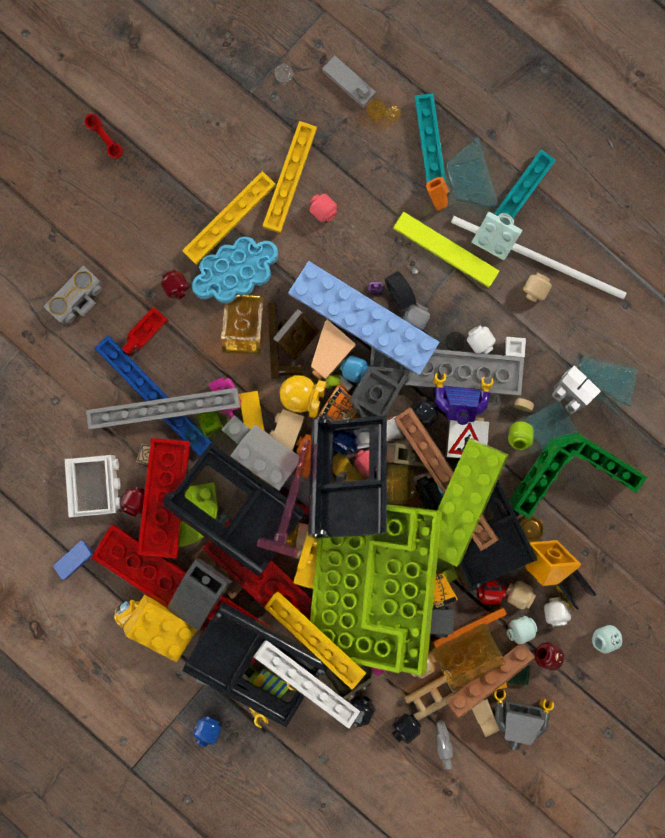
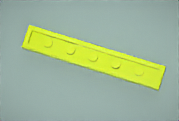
(446, 249)

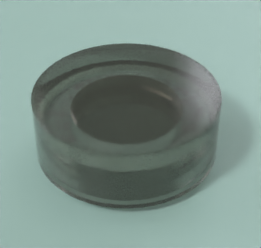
(455, 341)

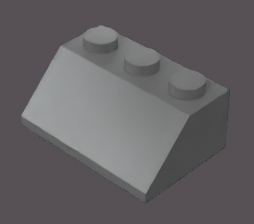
(266, 457)

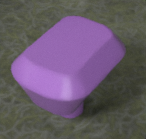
(375, 287)

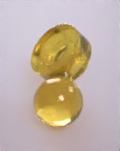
(393, 112)

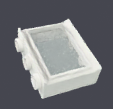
(92, 485)

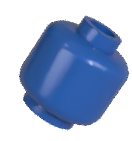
(207, 731)

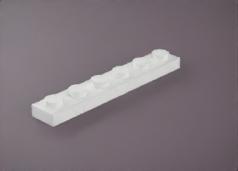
(306, 684)

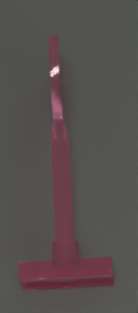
(279, 541)

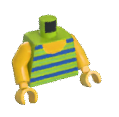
(269, 682)

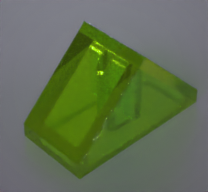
(210, 422)

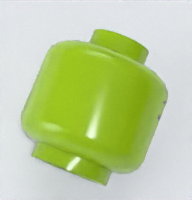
(520, 435)

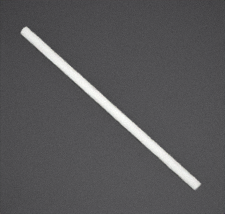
(549, 262)

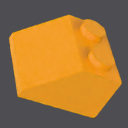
(552, 563)

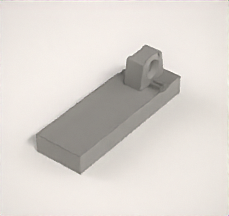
(349, 81)

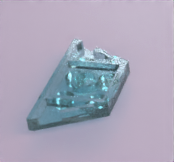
(471, 176)

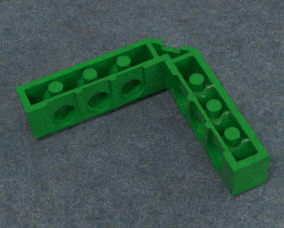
(555, 456)

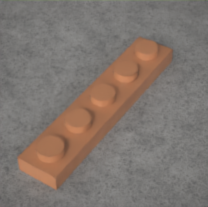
(485, 685)

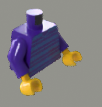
(461, 403)

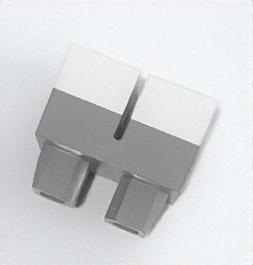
(574, 391)

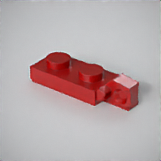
(144, 330)

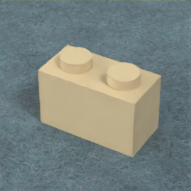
(287, 428)

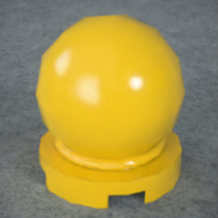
(301, 394)

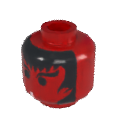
(491, 592)

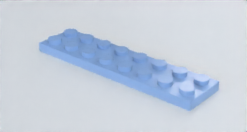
(363, 318)

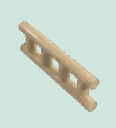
(432, 688)

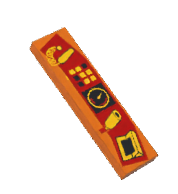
(486, 618)

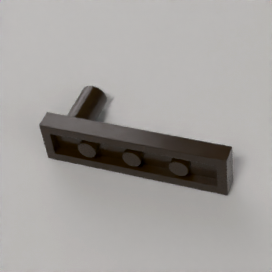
(278, 369)

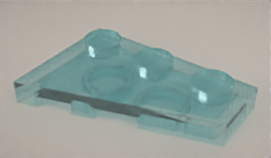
(610, 378)

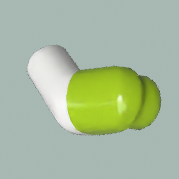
(335, 380)

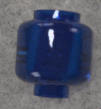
(345, 442)

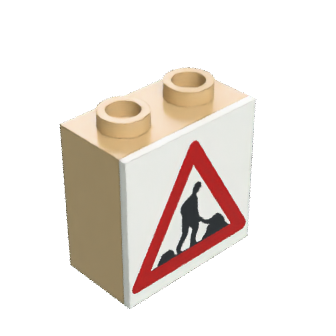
(459, 434)

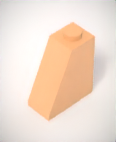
(330, 351)

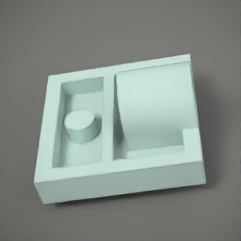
(497, 234)

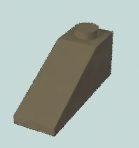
(404, 455)

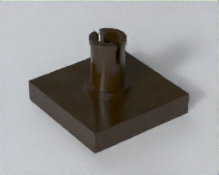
(295, 334)

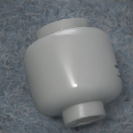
(417, 316)

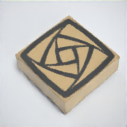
(143, 455)

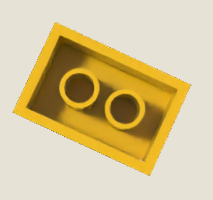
(159, 629)

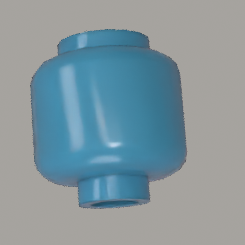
(353, 368)

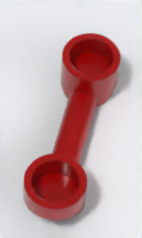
(95, 124)

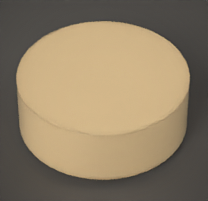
(524, 405)

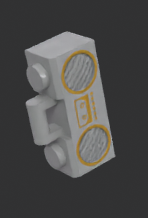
(73, 294)

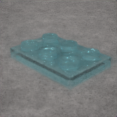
(551, 423)

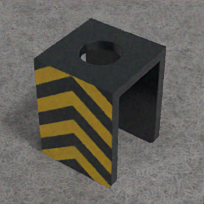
(584, 584)

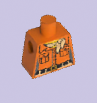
(339, 406)

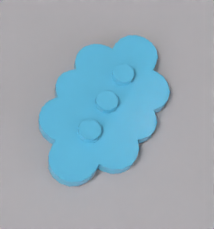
(235, 270)

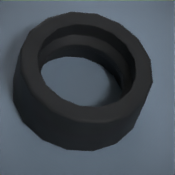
(400, 290)

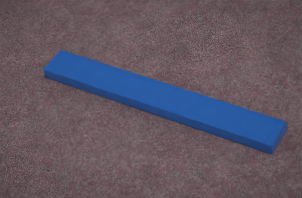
(150, 391)

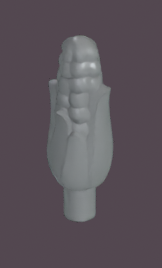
(444, 745)

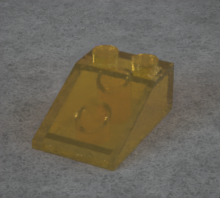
(243, 325)

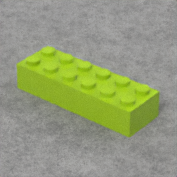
(467, 498)

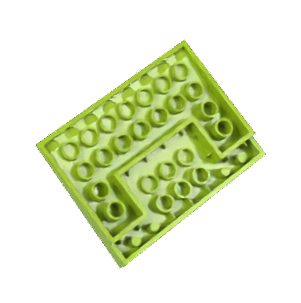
(379, 591)

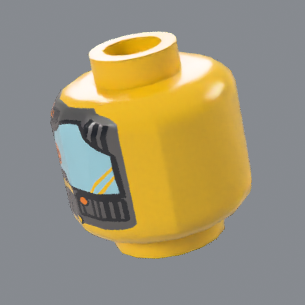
(124, 611)

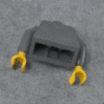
(520, 721)

